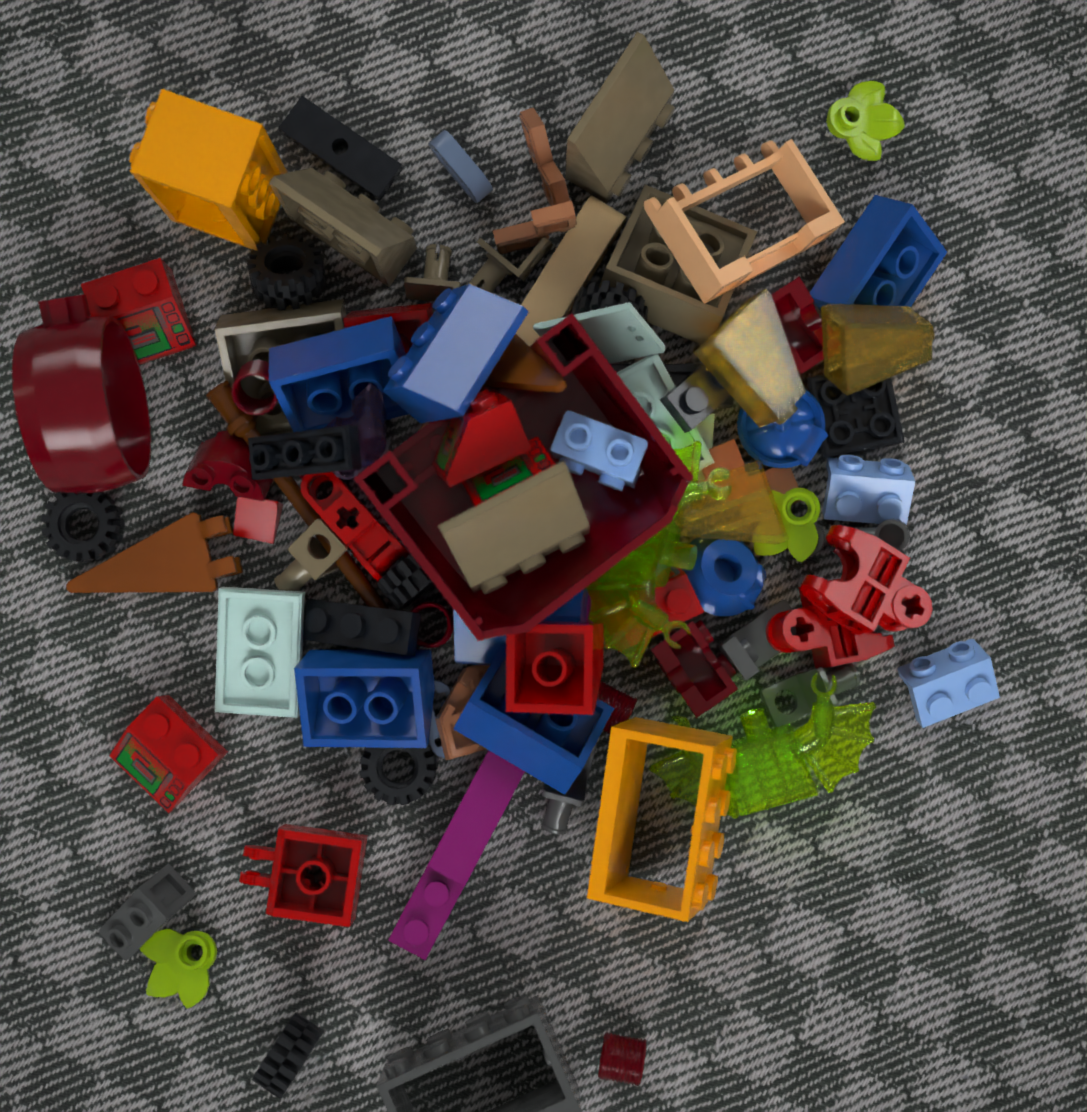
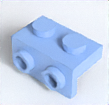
(599, 449)
(867, 490)
(949, 682)

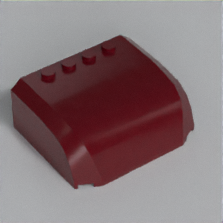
(418, 500)

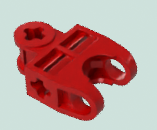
(365, 539)
(869, 587)
(827, 639)

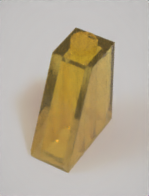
(872, 343)
(755, 361)
(745, 515)

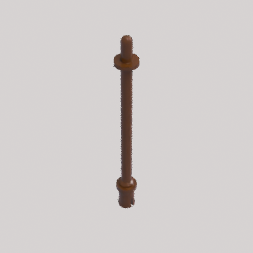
(244, 426)

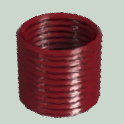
(242, 400)
(445, 638)
(621, 702)
(622, 1059)

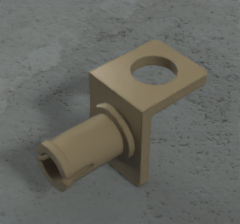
(498, 267)
(434, 278)
(311, 557)

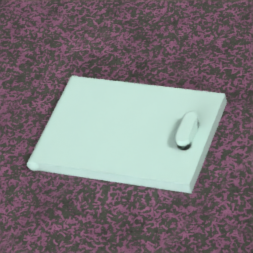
(616, 331)

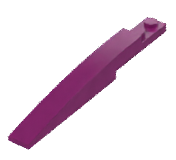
(457, 853)

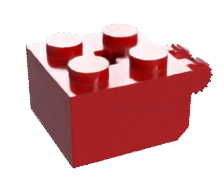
(294, 891)

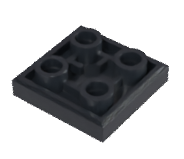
(859, 420)

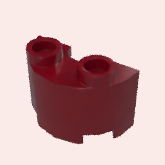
(800, 323)
(228, 463)
(695, 669)

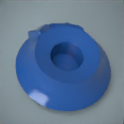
(789, 443)
(725, 576)

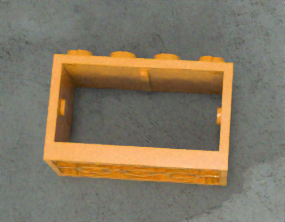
(208, 169)
(619, 811)

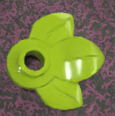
(870, 120)
(800, 530)
(176, 968)

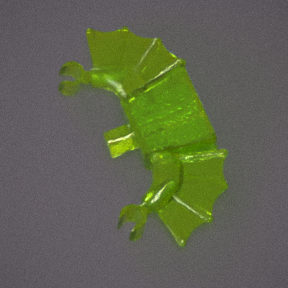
(626, 592)
(780, 762)

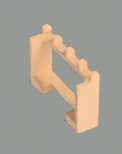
(692, 255)

